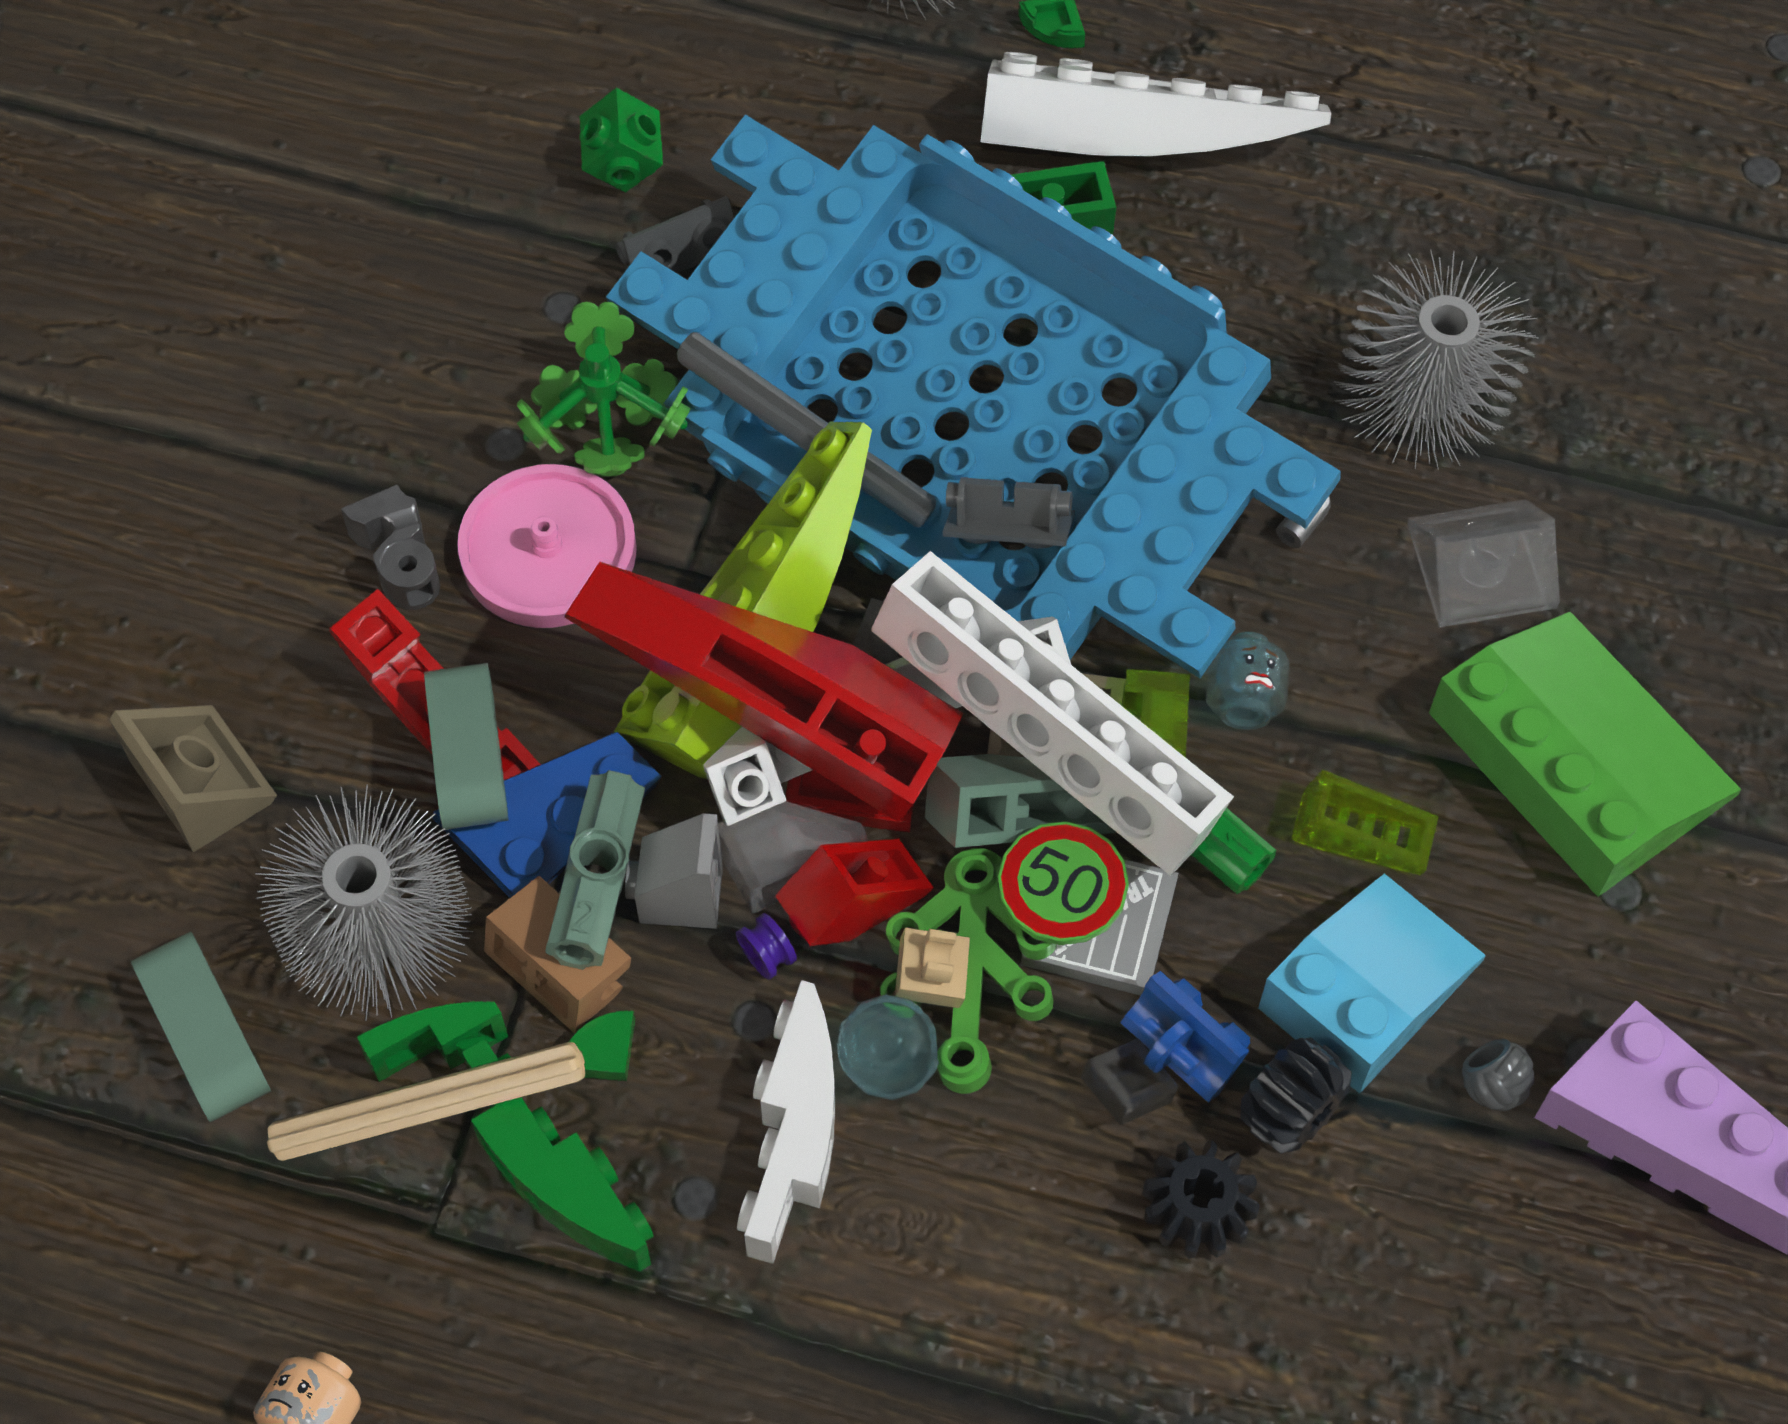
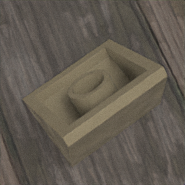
(193, 769)

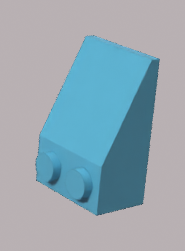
(1369, 978)

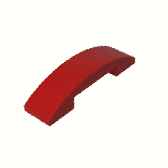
(394, 664)

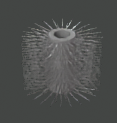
(1434, 360)
(365, 903)

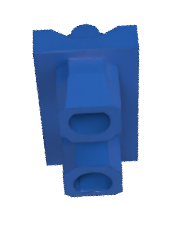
(1185, 1036)

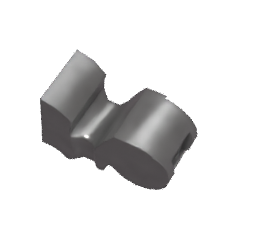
(403, 559)

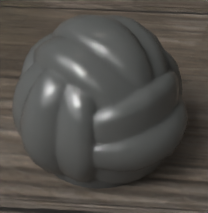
(1498, 1075)

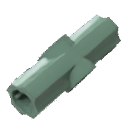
(589, 898)

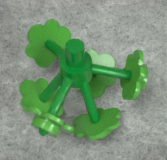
(597, 382)

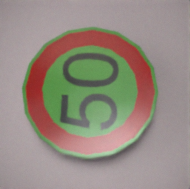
(1063, 883)

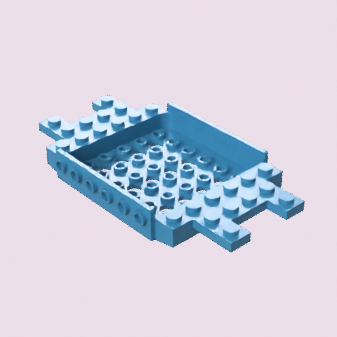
(832, 247)

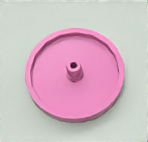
(539, 538)

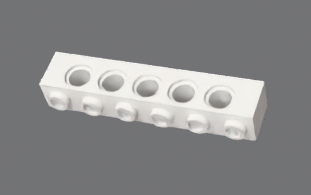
(1050, 713)

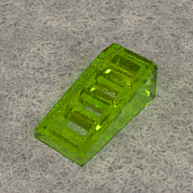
(1335, 836)

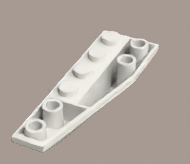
(1129, 113)

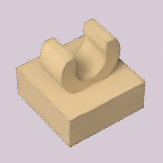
(932, 967)

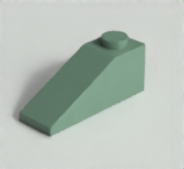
(997, 799)

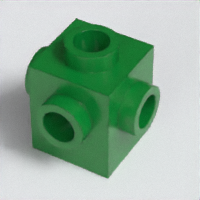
(621, 140)

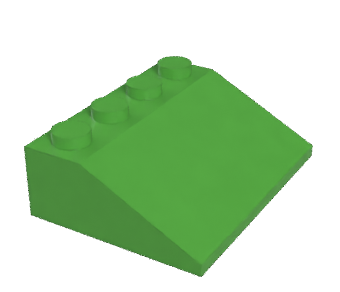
(1580, 749)

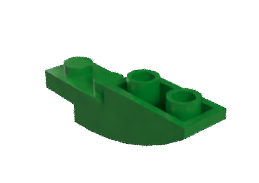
(561, 1179)

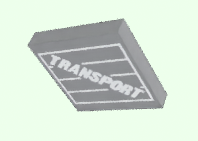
(1130, 948)

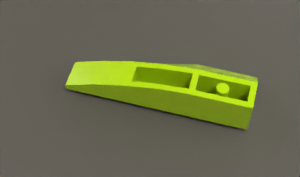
(775, 570)

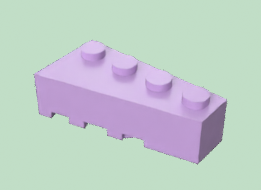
(1679, 1120)

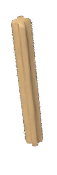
(426, 1101)

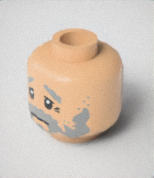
(309, 1393)

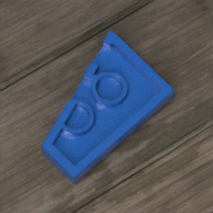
(545, 813)

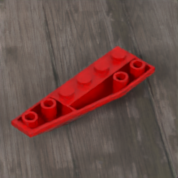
(780, 682)

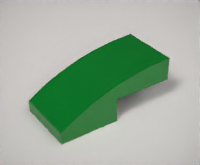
(417, 1034)

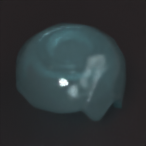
(888, 1047)

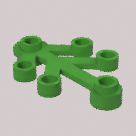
(984, 954)

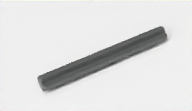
(798, 423)

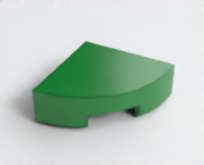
(1053, 22)
(607, 1045)

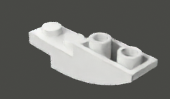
(800, 1102)

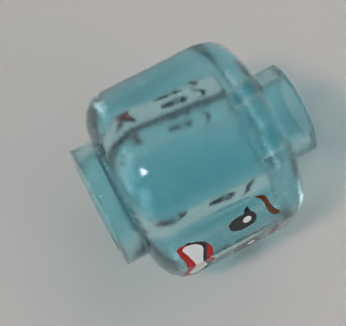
(1248, 681)

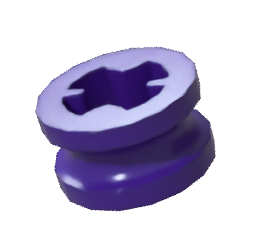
(766, 946)

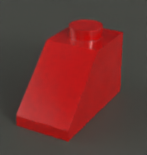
(851, 889)

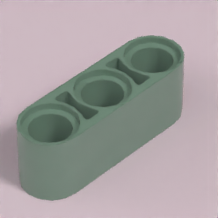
(465, 746)
(200, 1026)

